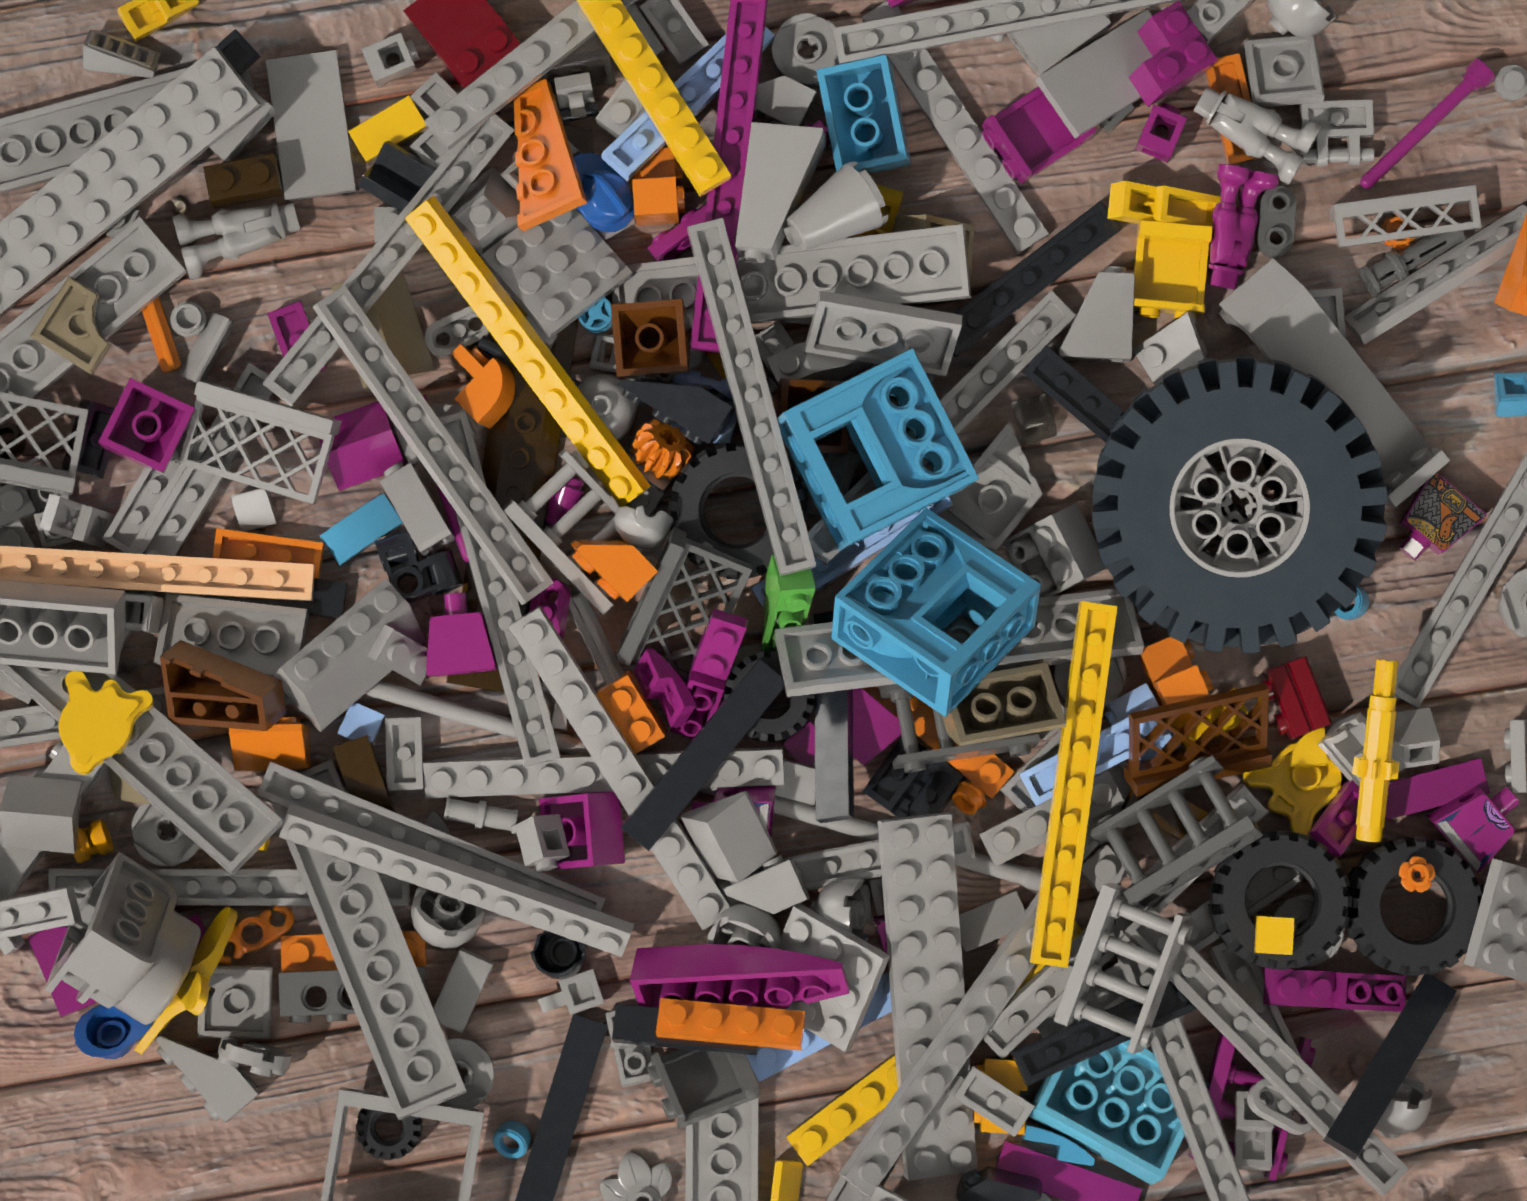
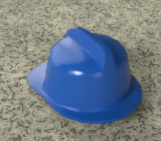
(607, 194)
(108, 1032)

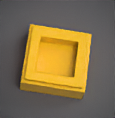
(1274, 935)

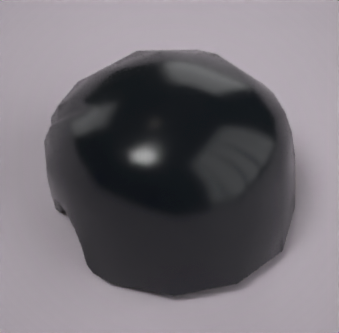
(558, 955)

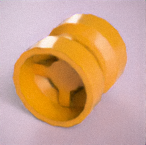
(93, 841)

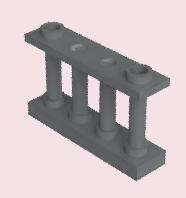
(916, 761)
(1206, 850)

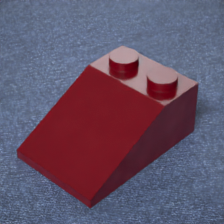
(463, 35)

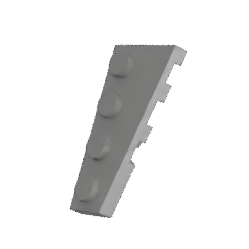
(1174, 348)

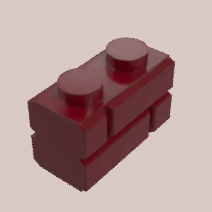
(1296, 698)

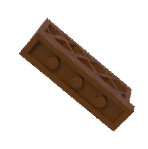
(1233, 753)

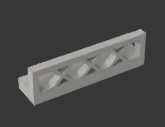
(1405, 203)

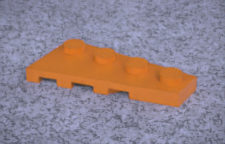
(545, 162)

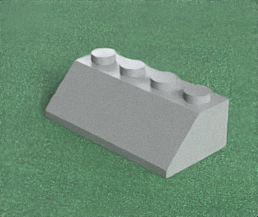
(61, 626)
(335, 665)

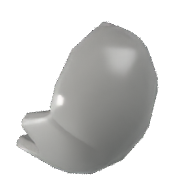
(640, 529)

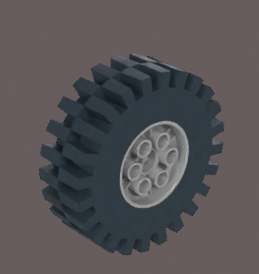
(1242, 412)

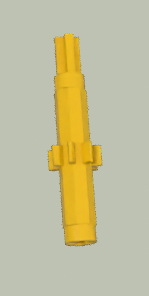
(1376, 763)

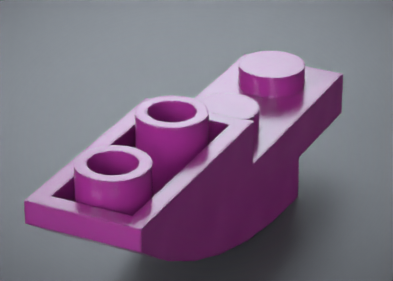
(711, 668)
(1334, 989)

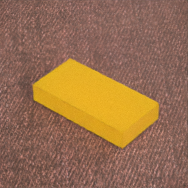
(393, 124)

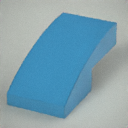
(361, 529)
(1066, 1149)

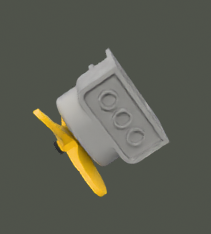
(139, 950)

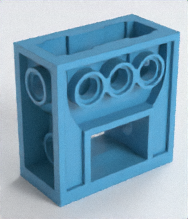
(884, 446)
(914, 591)

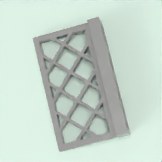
(258, 410)
(33, 475)

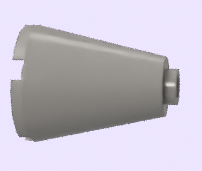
(838, 209)

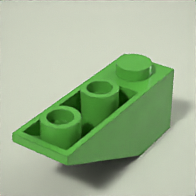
(785, 602)

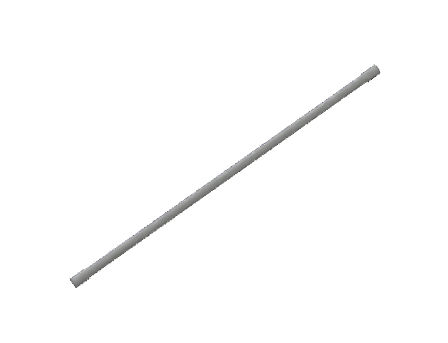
(1026, 876)

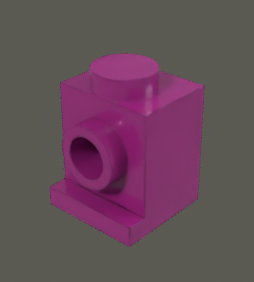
(1161, 116)

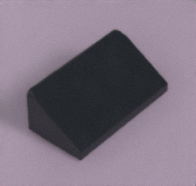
(92, 456)

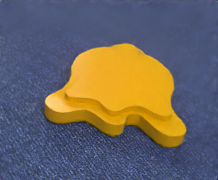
(98, 722)
(1297, 790)

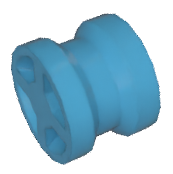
(596, 313)

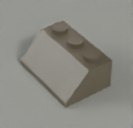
(400, 328)
(1007, 706)

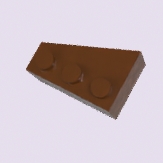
(218, 691)

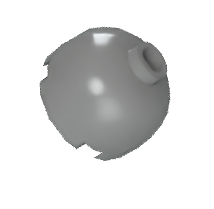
(1300, 17)
(609, 403)
(846, 905)
(443, 919)
(746, 926)
(1406, 1110)

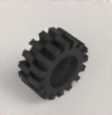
(387, 1149)

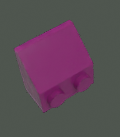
(146, 426)
(590, 828)

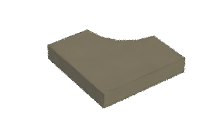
(71, 327)

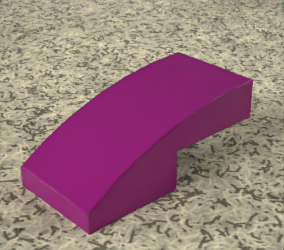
(661, 681)

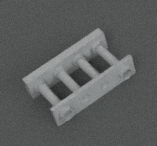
(550, 538)
(1087, 973)

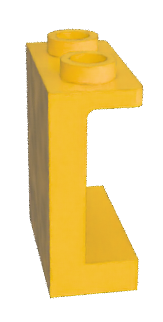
(1170, 268)

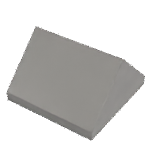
(40, 814)
(730, 837)

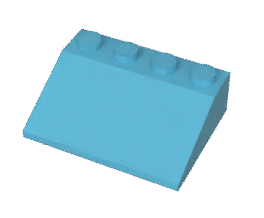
(1115, 1110)

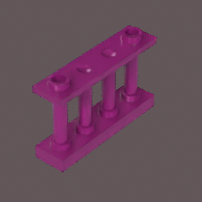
(1225, 1072)

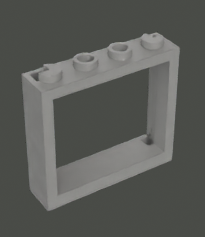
(381, 1102)

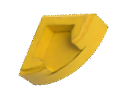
(1308, 752)

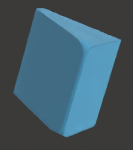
(1510, 394)

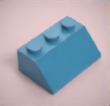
(864, 115)

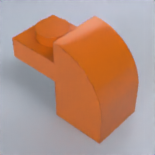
(490, 390)

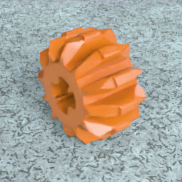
(661, 449)

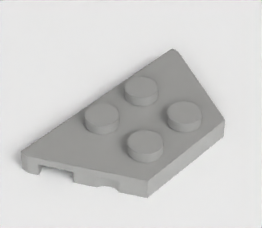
(1000, 496)

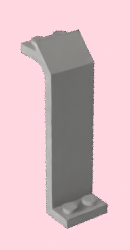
(1296, 330)

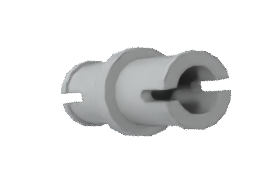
(480, 814)

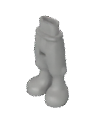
(1250, 125)
(242, 233)

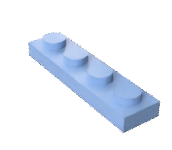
(1112, 750)

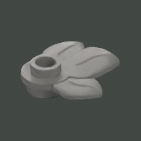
(637, 1181)

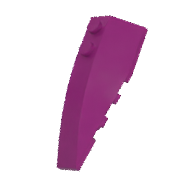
(734, 976)

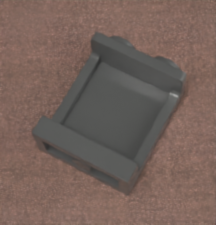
(702, 1083)

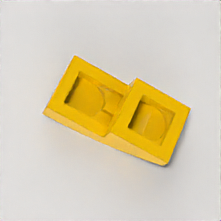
(149, 16)

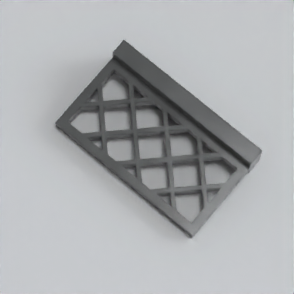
(659, 589)

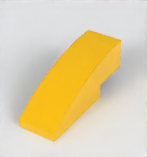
(1168, 204)

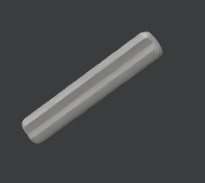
(594, 638)

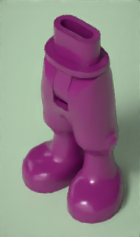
(1235, 227)

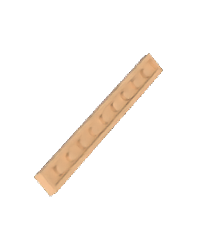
(158, 573)

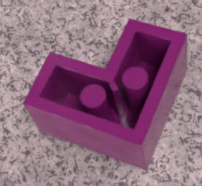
(1177, 54)

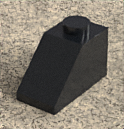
(997, 1185)

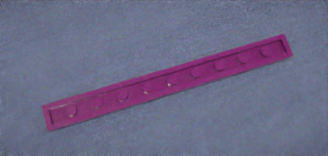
(732, 136)

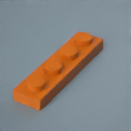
(313, 952)
(730, 1024)

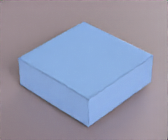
(361, 722)

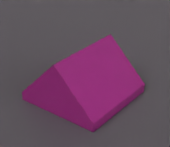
(363, 446)

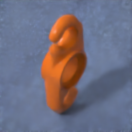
(270, 932)

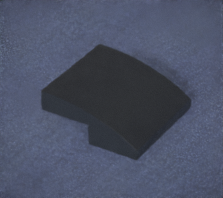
(913, 792)

